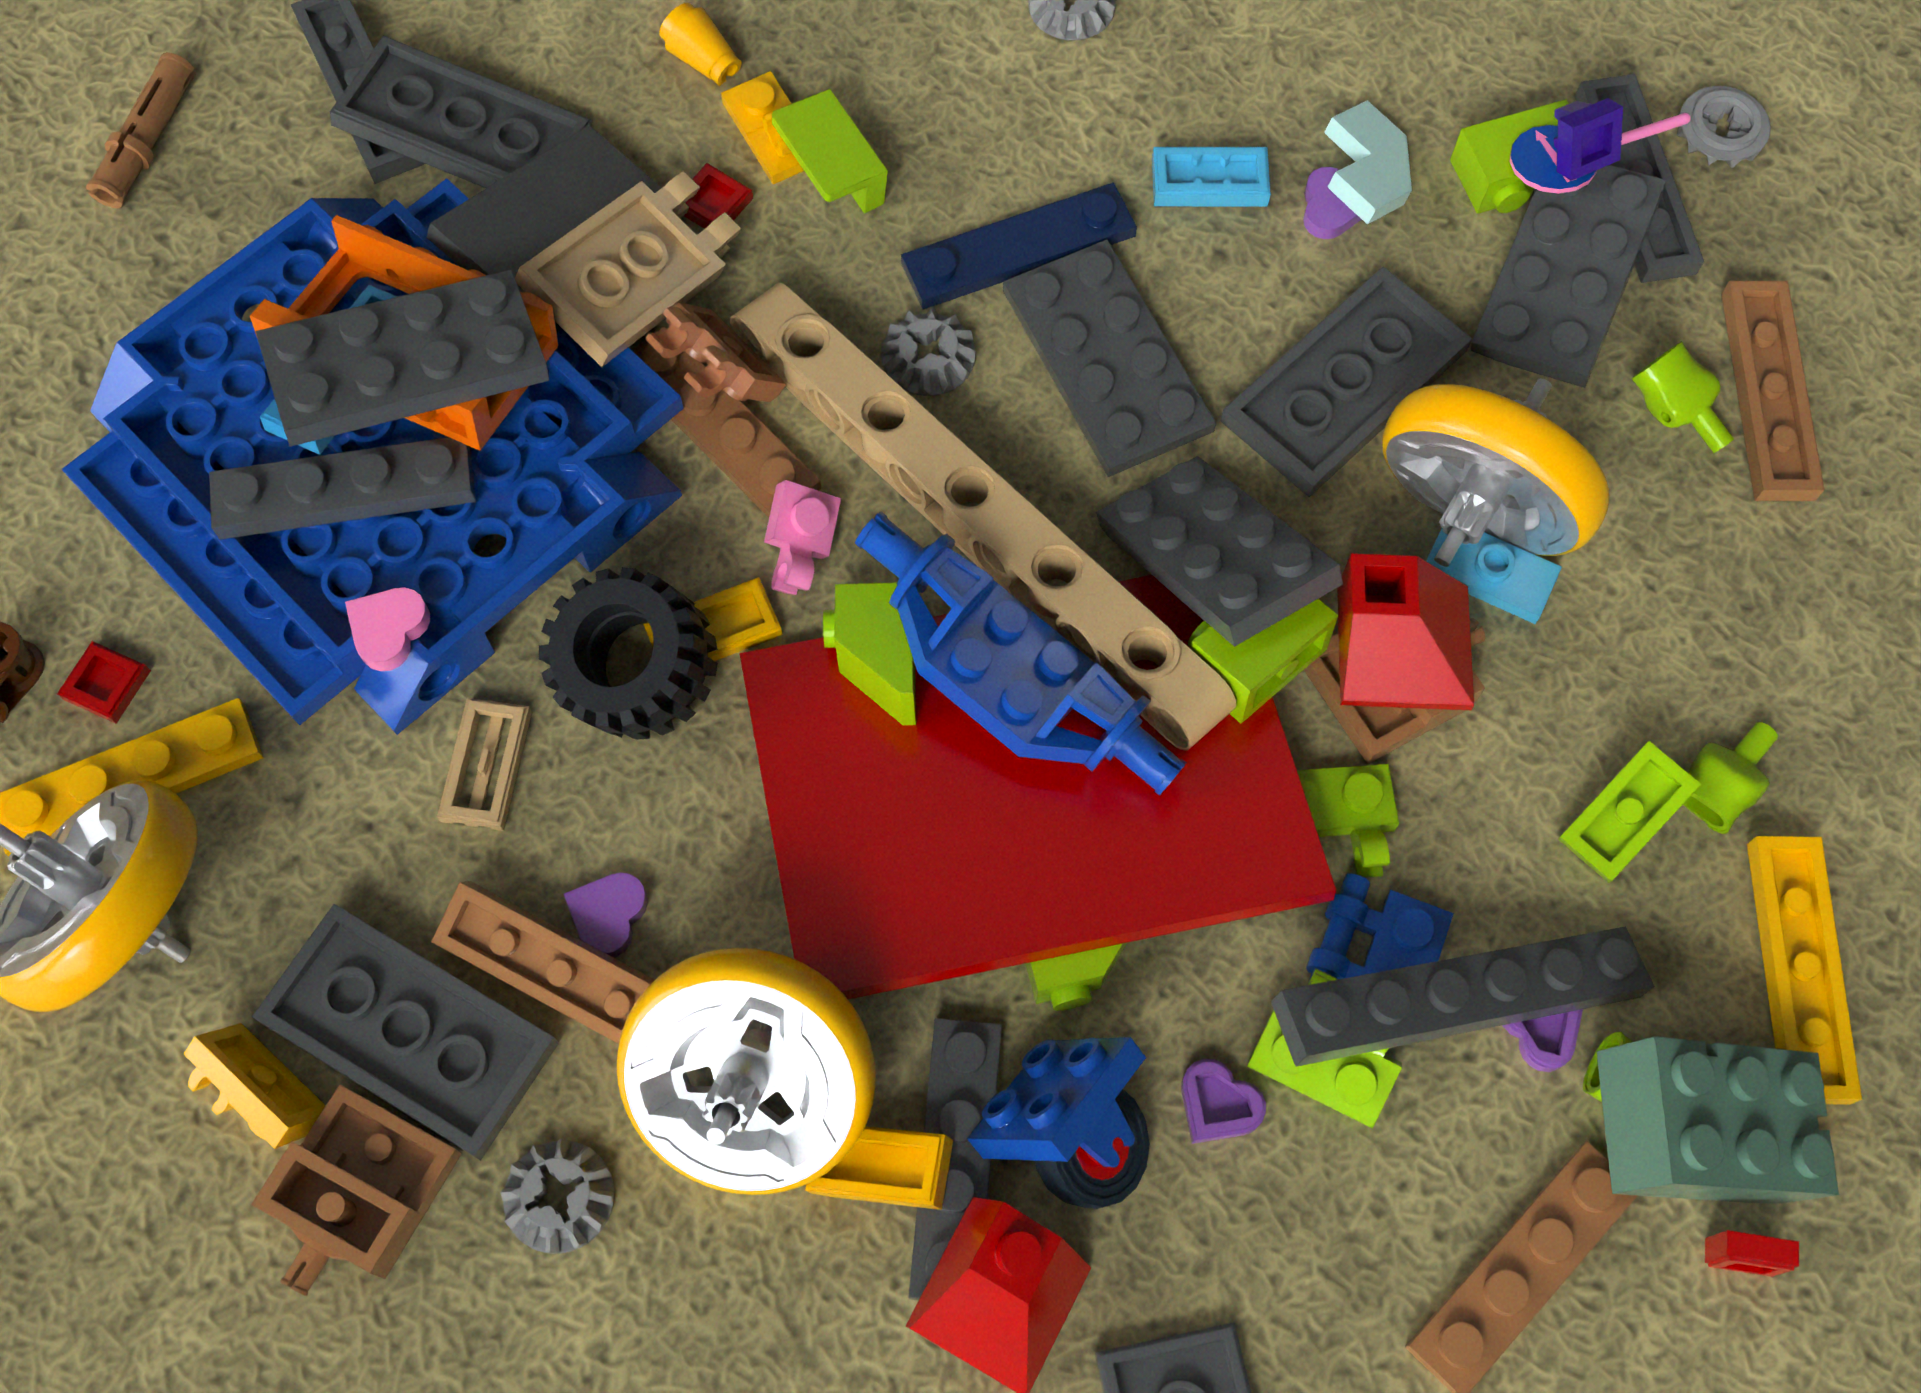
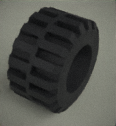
(587, 631)

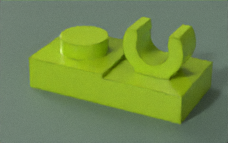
(1629, 811)

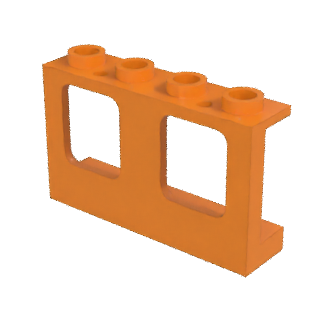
(372, 254)

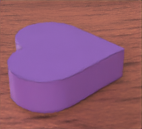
(1325, 213)
(607, 910)
(1547, 1041)
(1218, 1104)

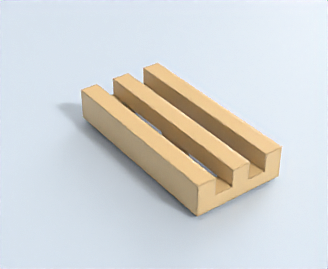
(474, 814)

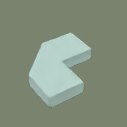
(1381, 171)

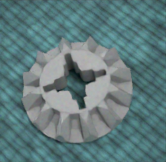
(1081, 22)
(1747, 124)
(934, 373)
(588, 1205)

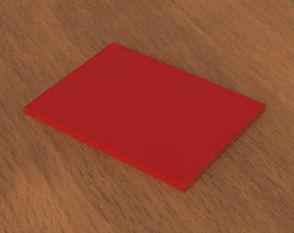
(957, 858)

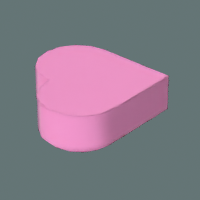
(386, 625)

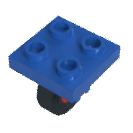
(1072, 1120)

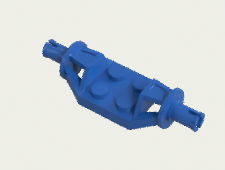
(1009, 663)

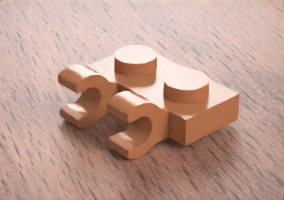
(729, 359)

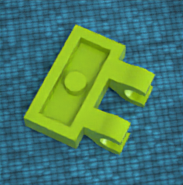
(1356, 804)
(1348, 1084)

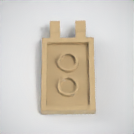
(627, 267)

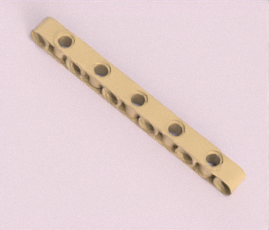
(999, 534)

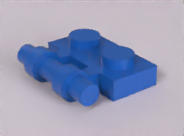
(1403, 932)

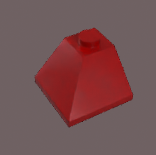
(1000, 1293)

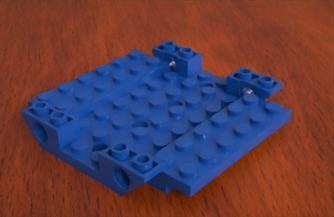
(190, 400)

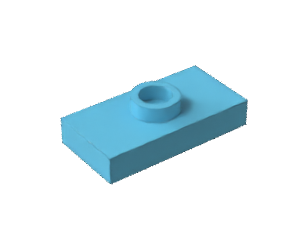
(1211, 176)
(1502, 575)

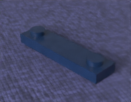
(1016, 245)

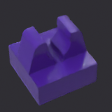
(1588, 137)

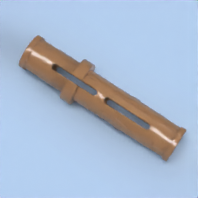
(133, 144)

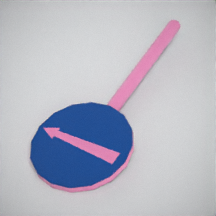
(1535, 156)

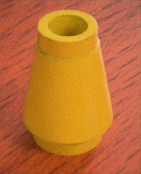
(698, 42)

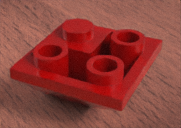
(1403, 635)

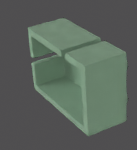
(1715, 1122)

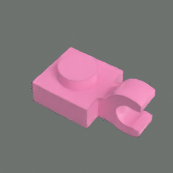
(802, 528)

